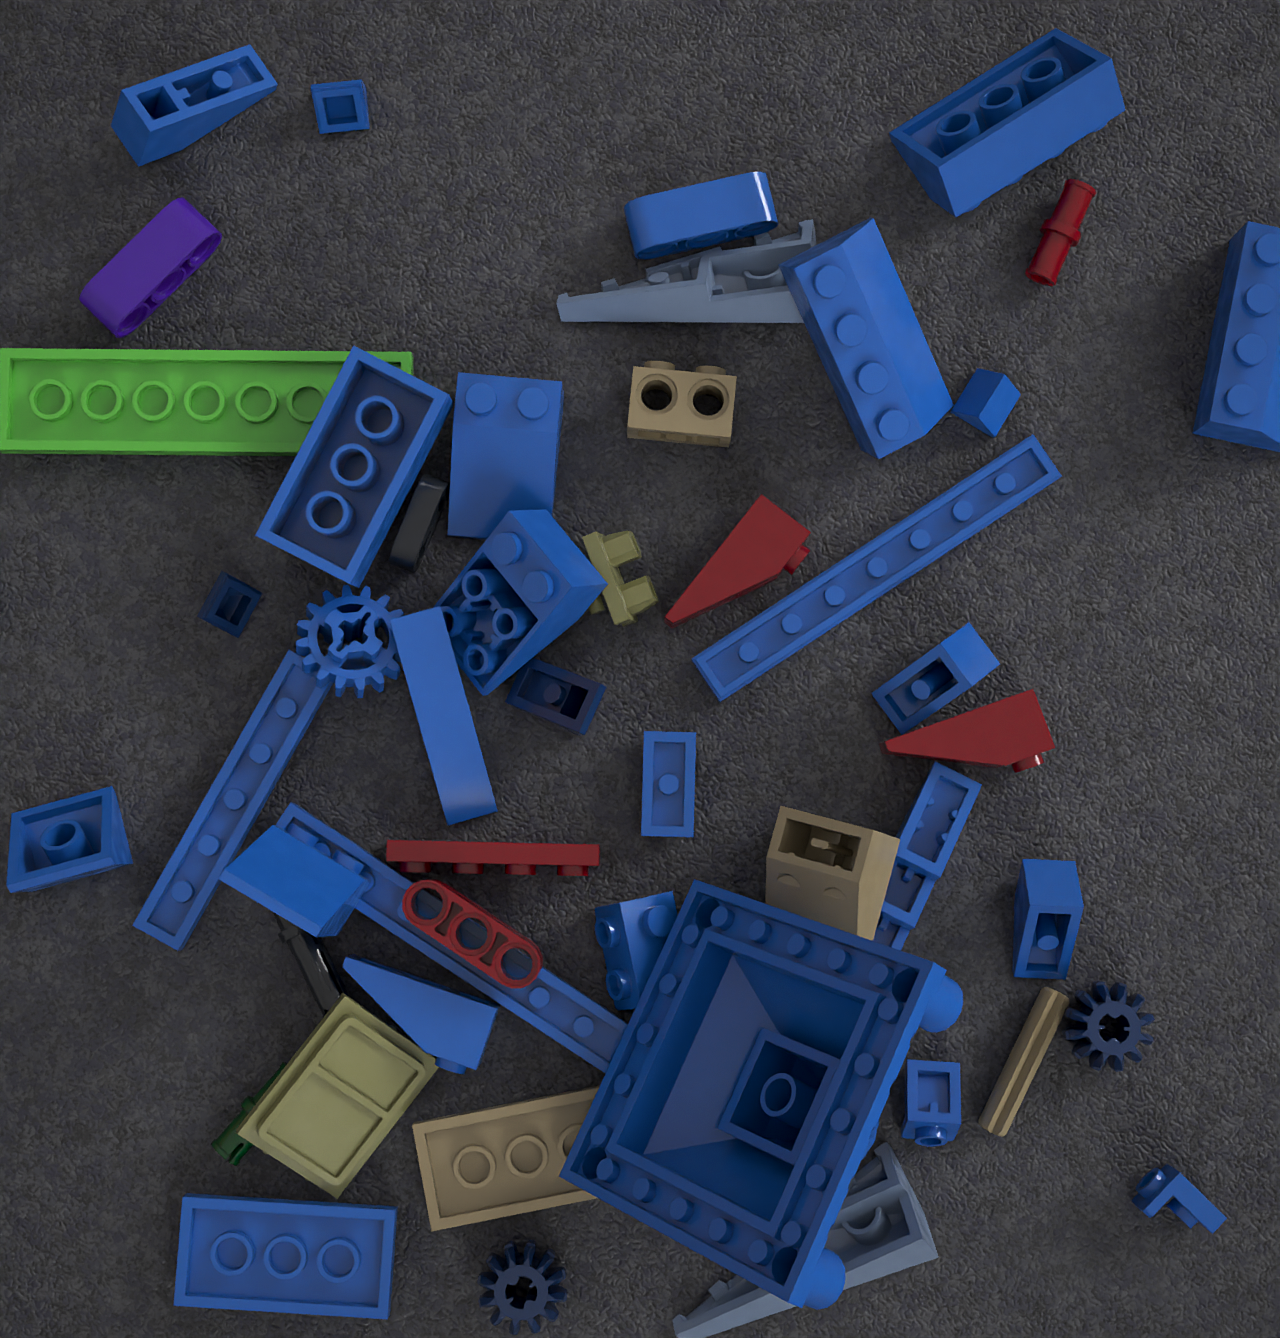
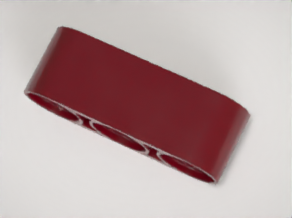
(446, 931)

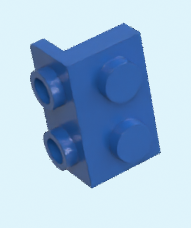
(631, 942)

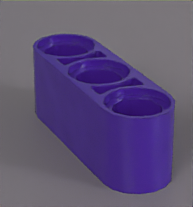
(150, 267)

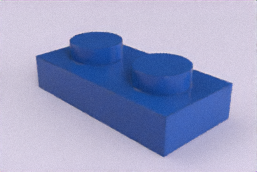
(668, 784)

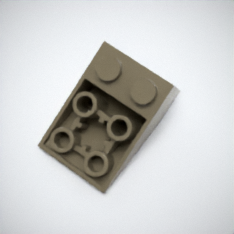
(829, 870)

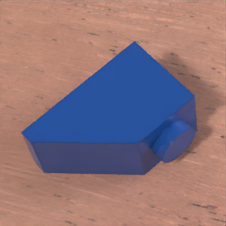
(935, 678)
(1046, 918)

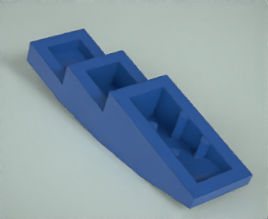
(443, 715)
(924, 849)

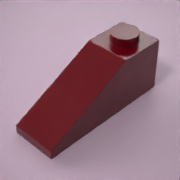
(749, 558)
(988, 736)

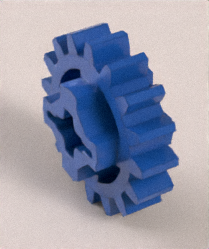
(348, 619)

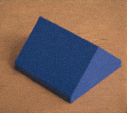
(66, 841)

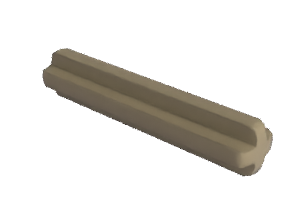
(1023, 1061)

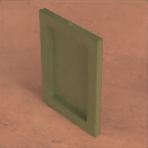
(338, 1096)

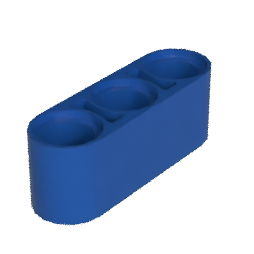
(700, 215)

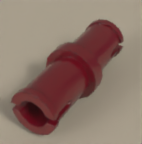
(1060, 232)

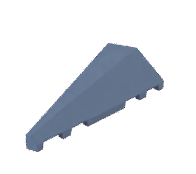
(703, 287)
(874, 1235)

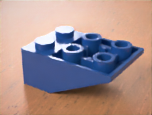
(516, 596)

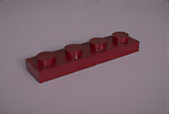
(471, 856)

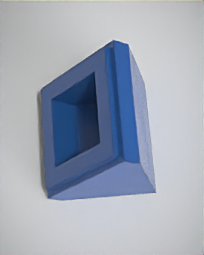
(341, 106)
(986, 401)

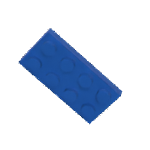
(285, 1256)

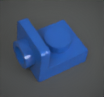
(932, 1102)
(1187, 1200)

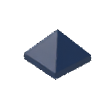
(229, 604)

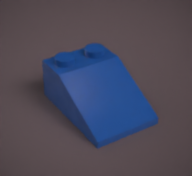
(502, 450)
(299, 880)

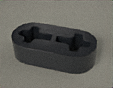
(419, 523)

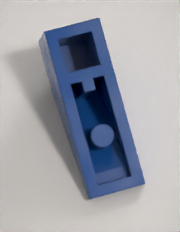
(188, 103)
(435, 1016)

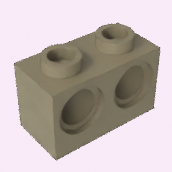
(680, 419)

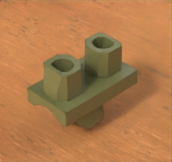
(622, 599)

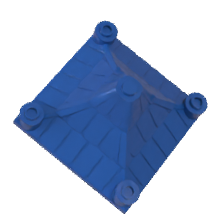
(755, 1086)

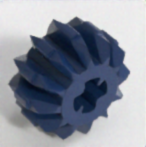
(1128, 1032)
(537, 1300)

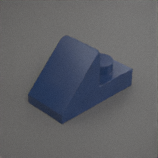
(556, 695)

